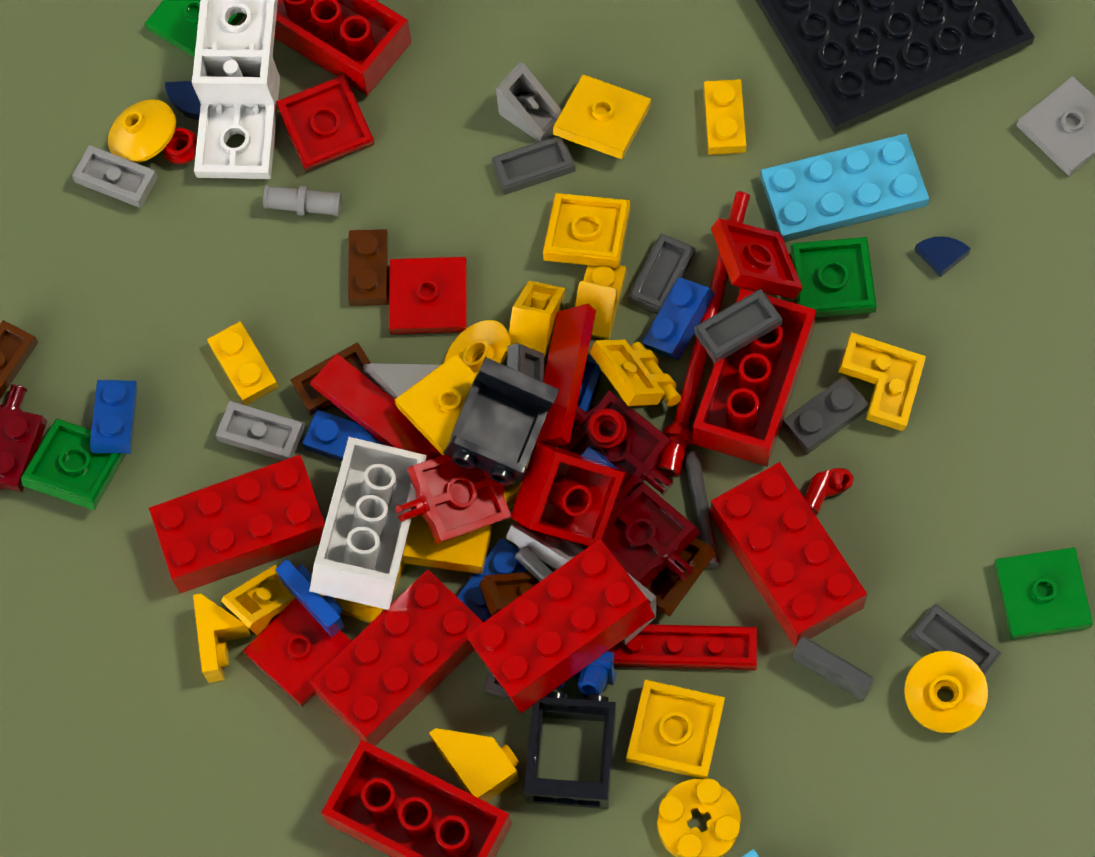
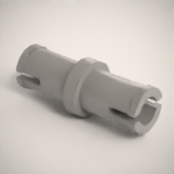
(302, 200)

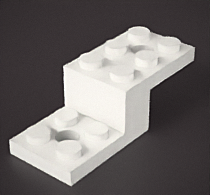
(236, 89)

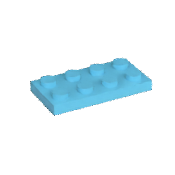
(844, 187)

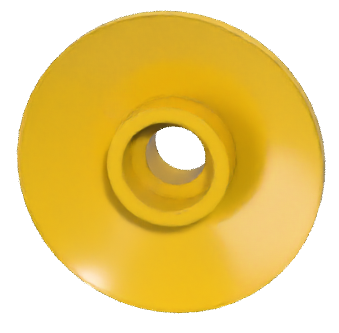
(142, 130)
(479, 341)
(950, 672)

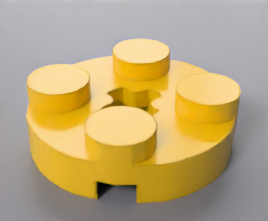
(708, 799)

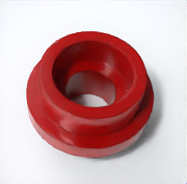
(181, 137)
(606, 416)

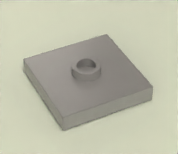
(1063, 126)

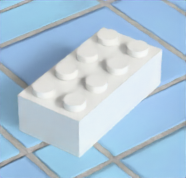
(362, 531)

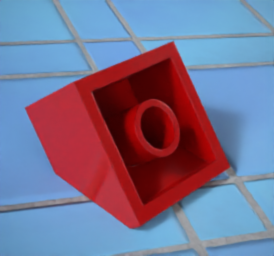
(566, 495)

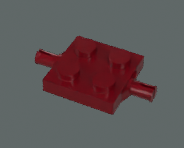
(18, 438)
(635, 455)
(648, 536)

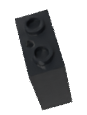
(570, 792)

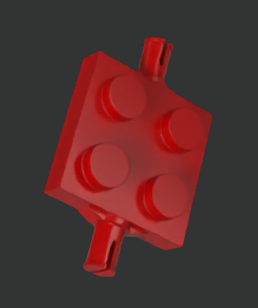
(453, 498)

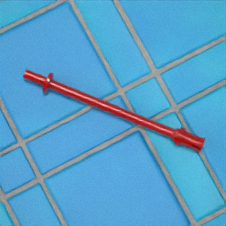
(672, 458)

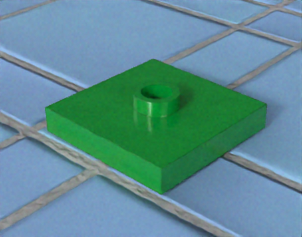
(178, 23)
(835, 276)
(68, 468)
(1043, 593)

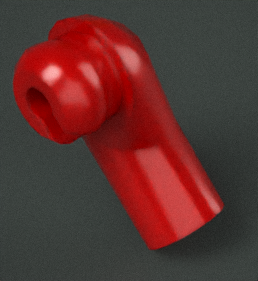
(827, 484)

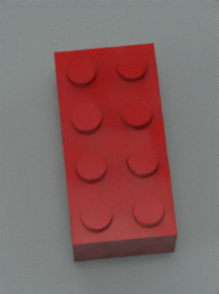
(345, 37)
(754, 387)
(238, 524)
(787, 554)
(560, 625)
(397, 659)
(411, 810)

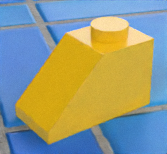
(535, 315)
(477, 762)

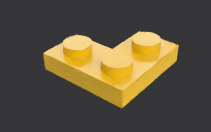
(892, 371)

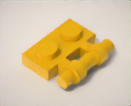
(634, 373)

